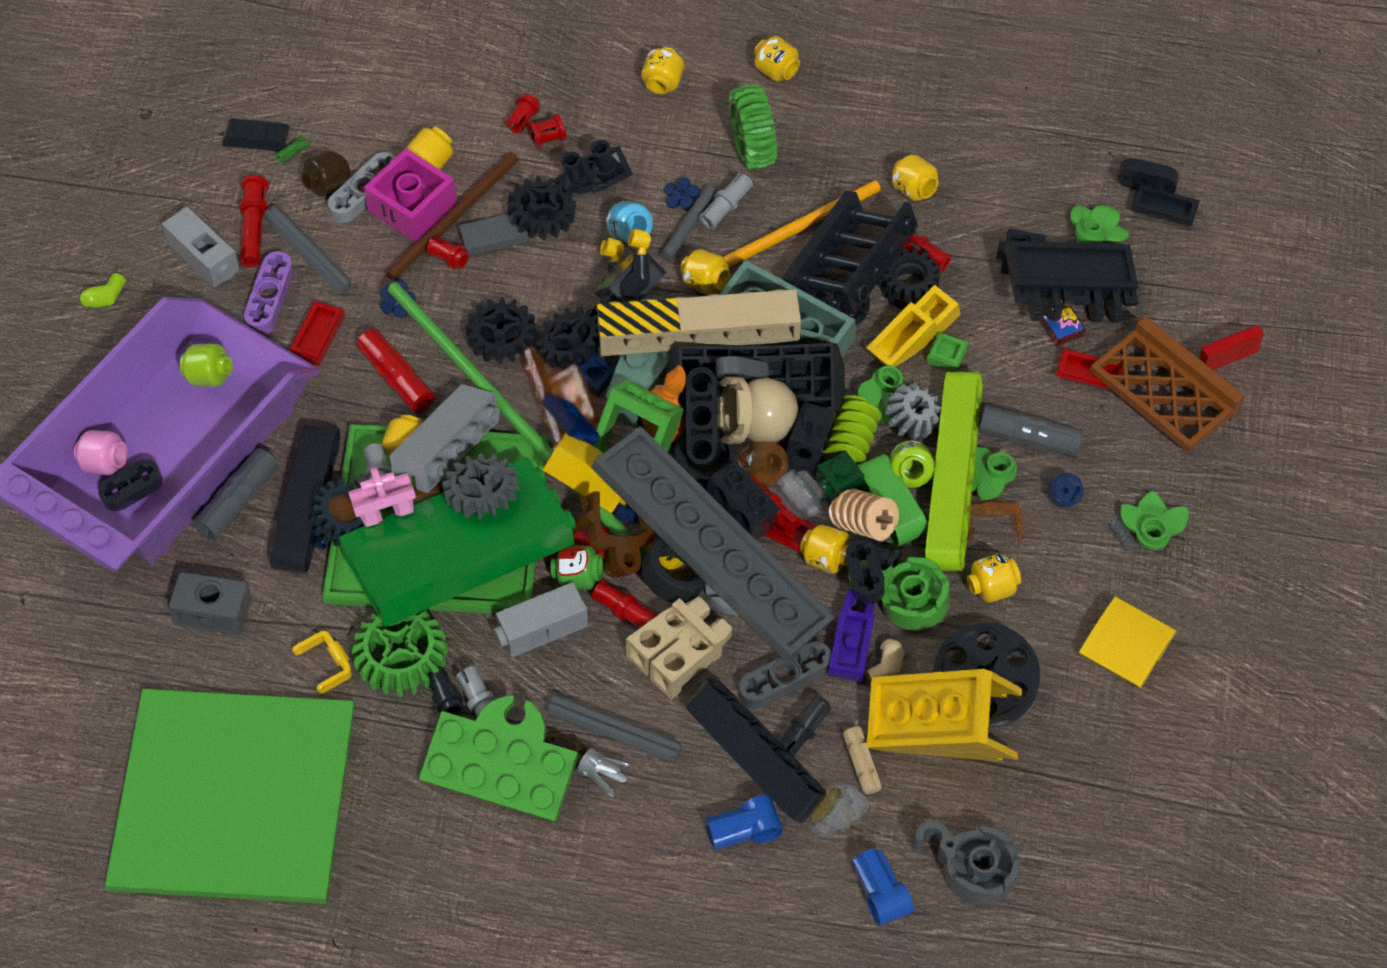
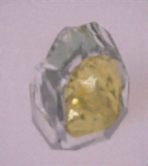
(838, 810)

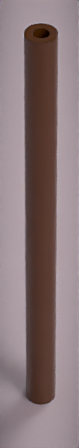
(452, 216)

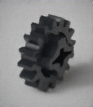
(541, 207)
(501, 330)
(569, 339)

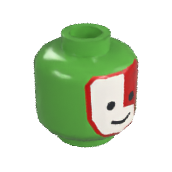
(578, 565)

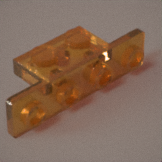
(567, 384)

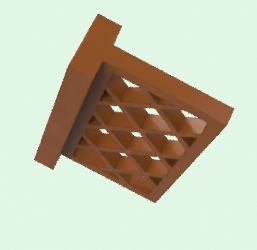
(1183, 370)

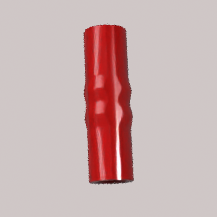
(395, 371)

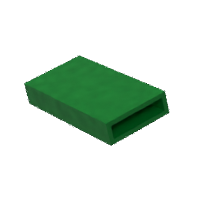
(439, 554)

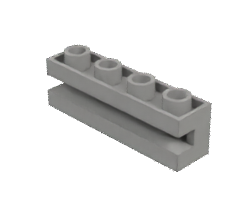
(446, 436)

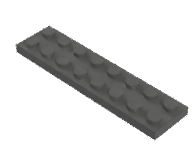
(712, 543)

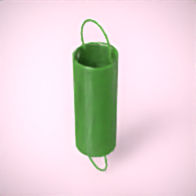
(291, 150)

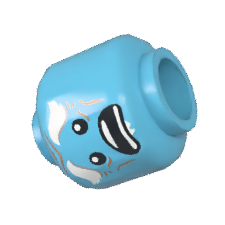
(628, 216)

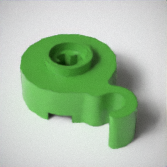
(902, 582)

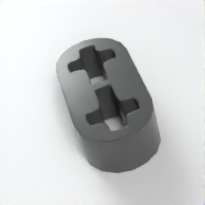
(741, 367)

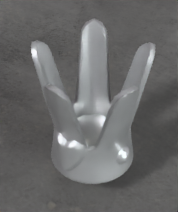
(595, 763)

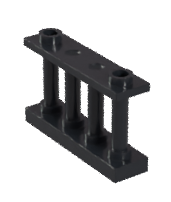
(836, 232)

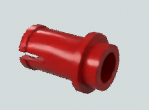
(526, 108)
(453, 255)

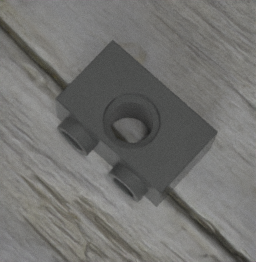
(223, 615)

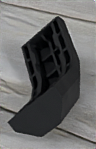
(808, 370)

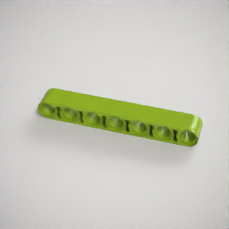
(954, 470)

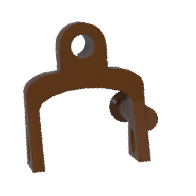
(623, 550)

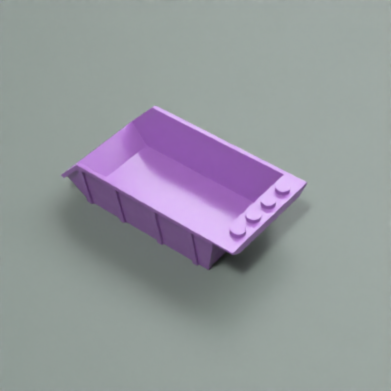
(187, 430)

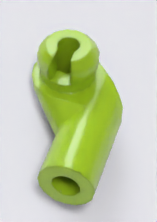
(103, 295)

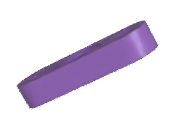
(264, 281)

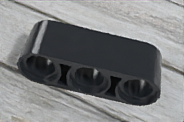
(699, 402)

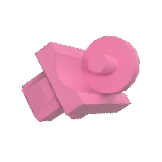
(381, 493)

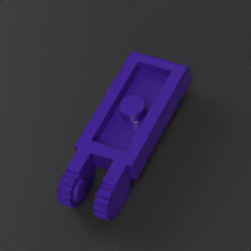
(851, 640)

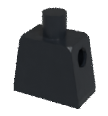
(811, 433)

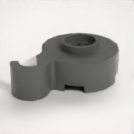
(963, 850)

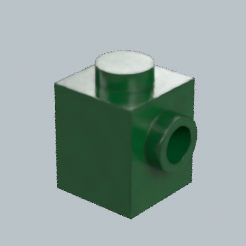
(839, 475)

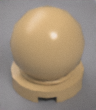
(756, 410)

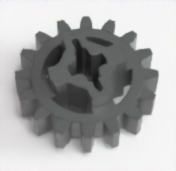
(480, 486)

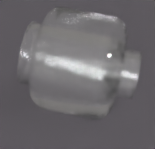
(800, 493)

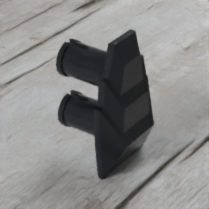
(594, 172)

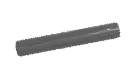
(308, 249)
(614, 727)

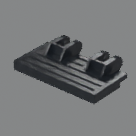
(1078, 270)

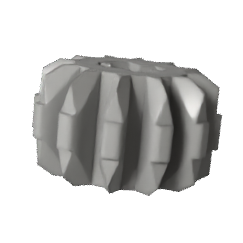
(913, 411)

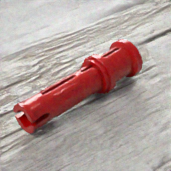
(253, 209)

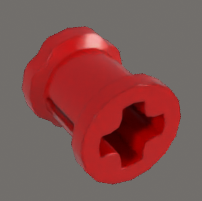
(539, 138)

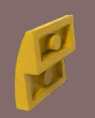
(1127, 642)

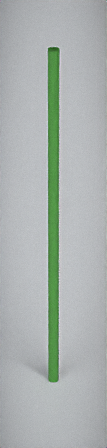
(503, 405)

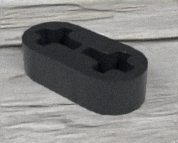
(1147, 173)
(130, 485)
(871, 570)

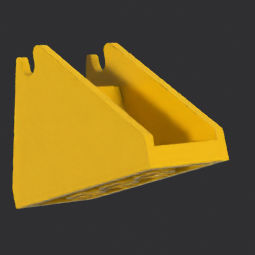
(937, 714)

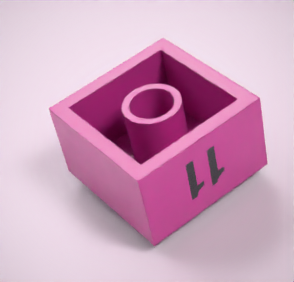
(410, 194)

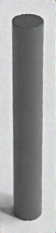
(688, 223)

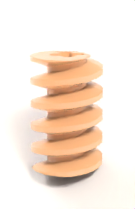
(864, 514)

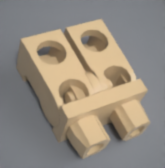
(677, 644)

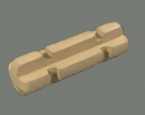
(862, 760)

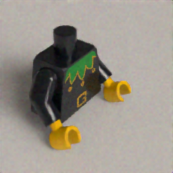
(632, 274)

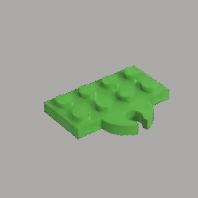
(501, 760)

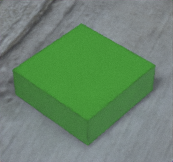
(947, 352)

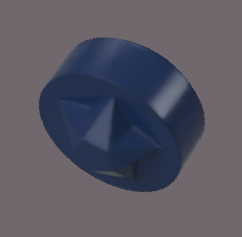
(1065, 490)

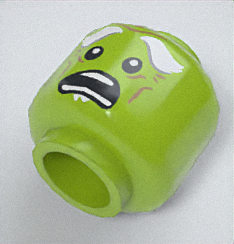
(912, 463)

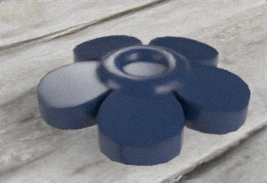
(681, 194)
(391, 305)

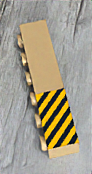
(698, 321)

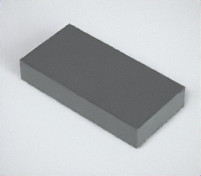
(491, 235)

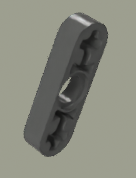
(758, 677)

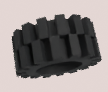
(909, 264)

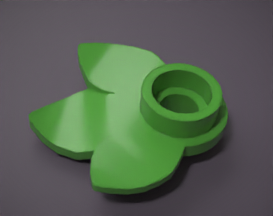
(1097, 225)
(878, 391)
(987, 479)
(1154, 518)

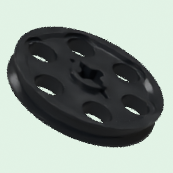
(977, 658)

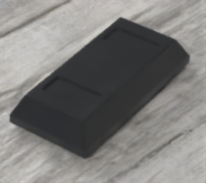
(256, 134)
(1164, 205)

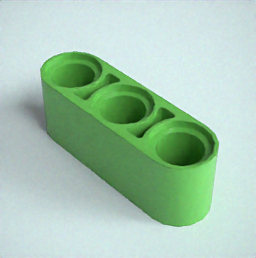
(883, 482)

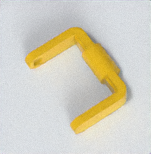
(337, 653)

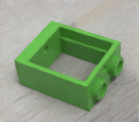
(643, 404)

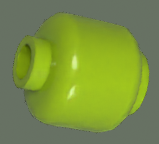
(206, 365)

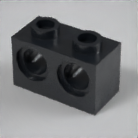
(743, 499)

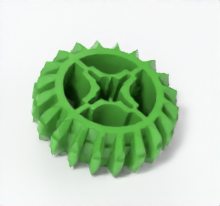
(753, 126)
(401, 662)

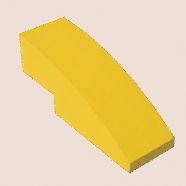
(915, 327)

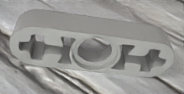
(357, 202)

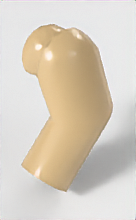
(891, 660)

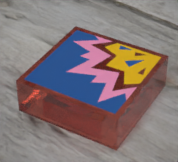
(1066, 330)

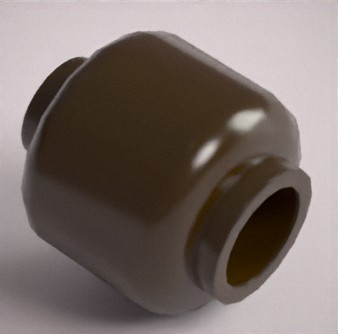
(325, 173)

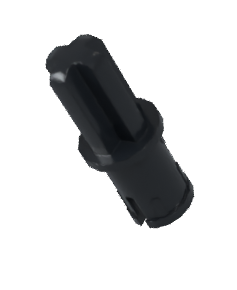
(805, 725)

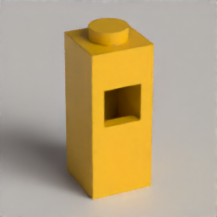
(572, 466)

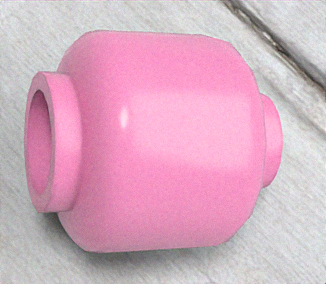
(100, 452)

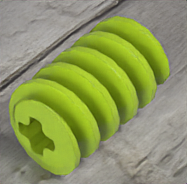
(853, 429)

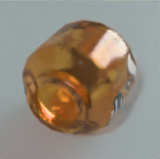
(764, 461)

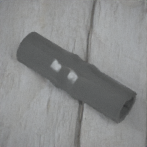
(1031, 431)
(235, 494)

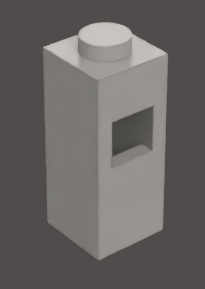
(200, 247)
(541, 620)

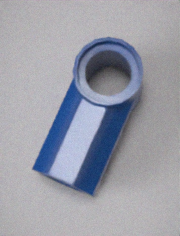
(753, 821)
(885, 896)

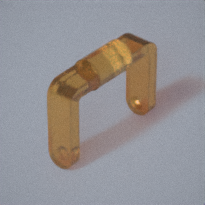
(995, 509)

